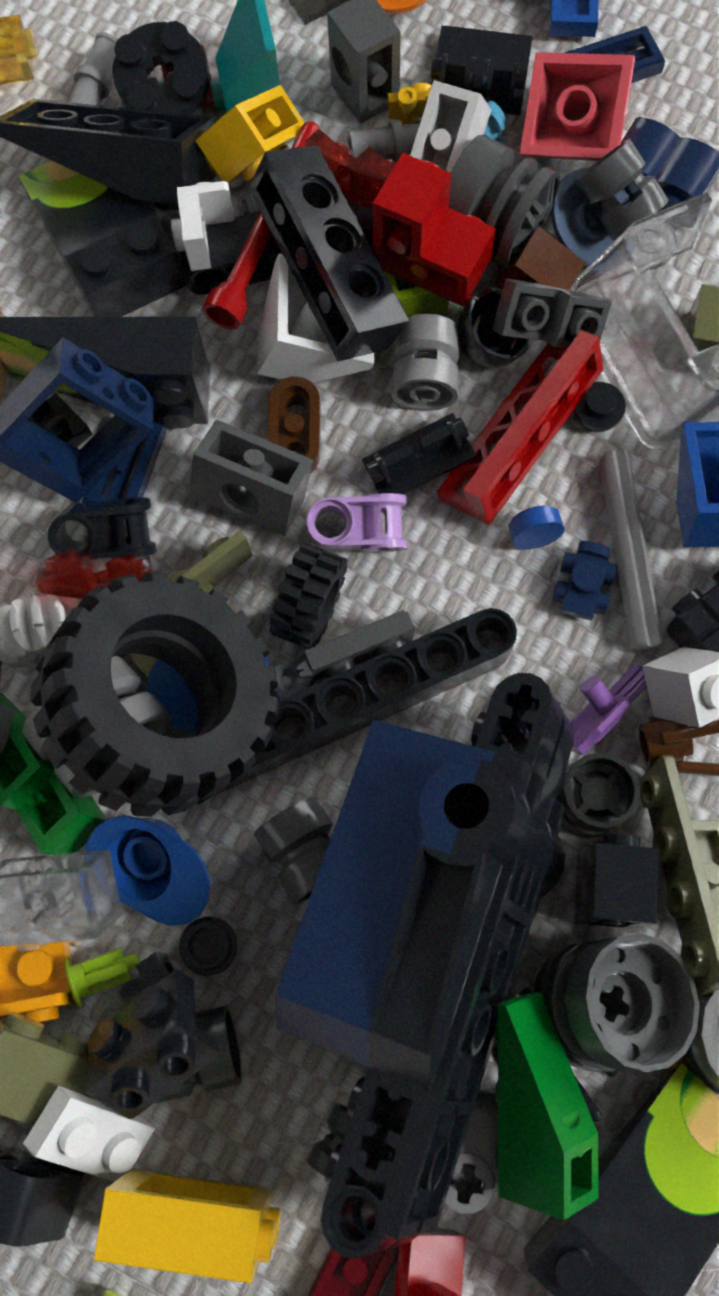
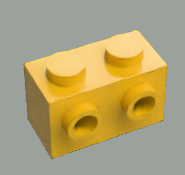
(247, 131)

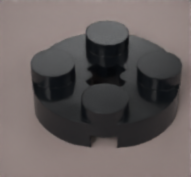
(157, 45)

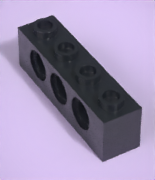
(327, 252)

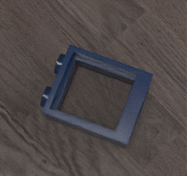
(65, 467)

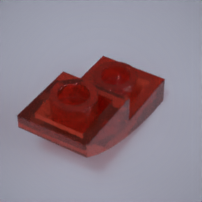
(357, 177)
(76, 575)

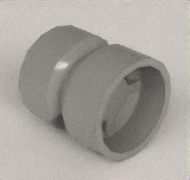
(425, 363)

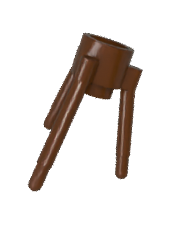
(675, 739)

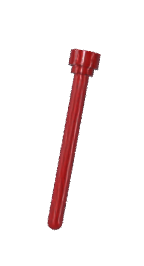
(227, 302)

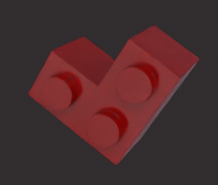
(424, 238)

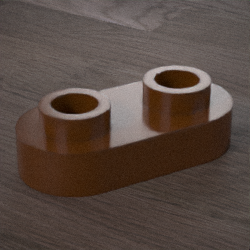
(296, 430)

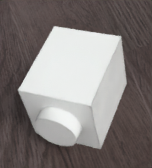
(684, 686)

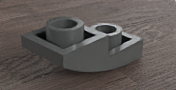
(548, 313)

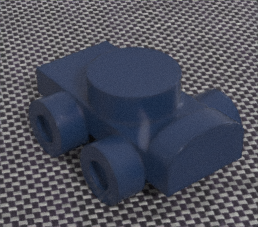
(587, 573)

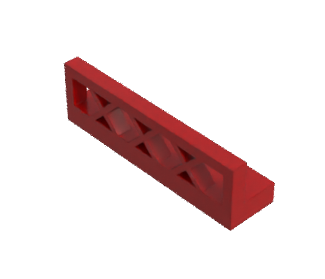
(529, 432)

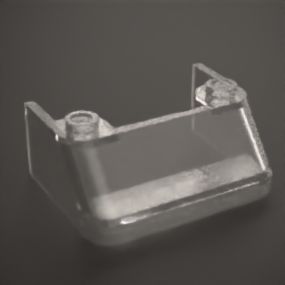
(643, 339)

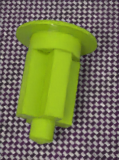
(99, 973)

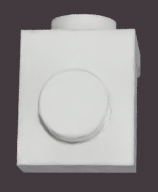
(200, 206)

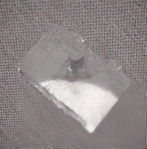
(57, 899)

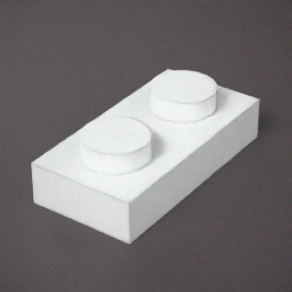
(87, 1135)

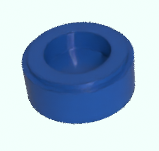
(536, 527)

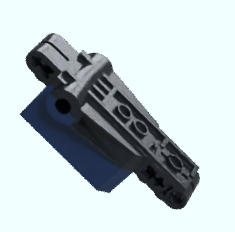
(421, 943)

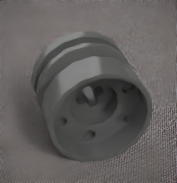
(502, 198)
(620, 1003)

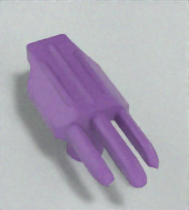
(605, 707)

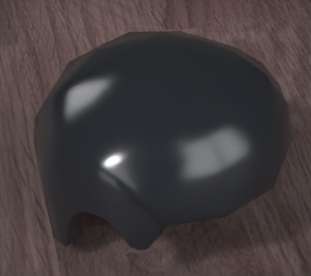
(479, 339)

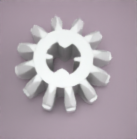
(29, 626)

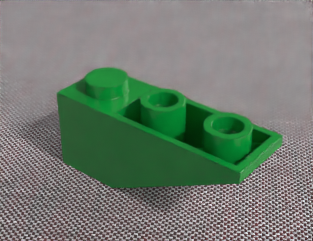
(544, 1126)

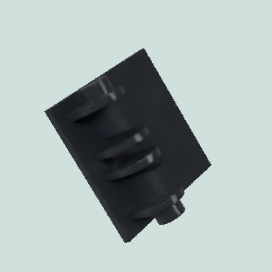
(485, 64)

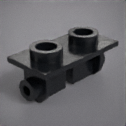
(420, 456)

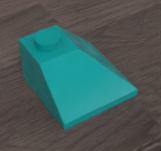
(245, 56)

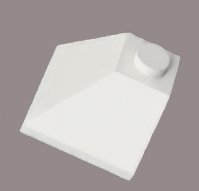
(291, 337)

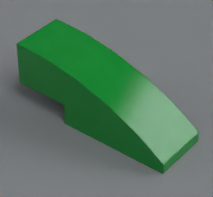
(46, 807)

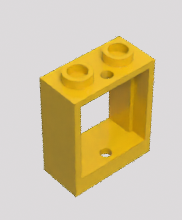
(187, 1225)

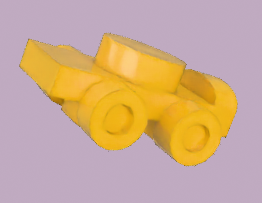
(408, 103)

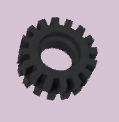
(308, 596)

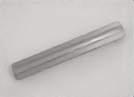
(630, 551)

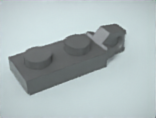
(343, 653)

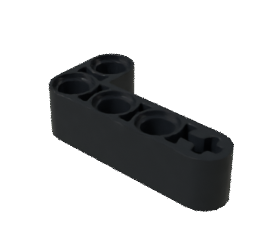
(35, 1199)

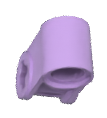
(362, 523)

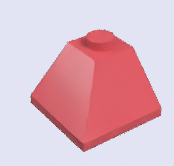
(576, 105)

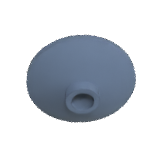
(577, 221)

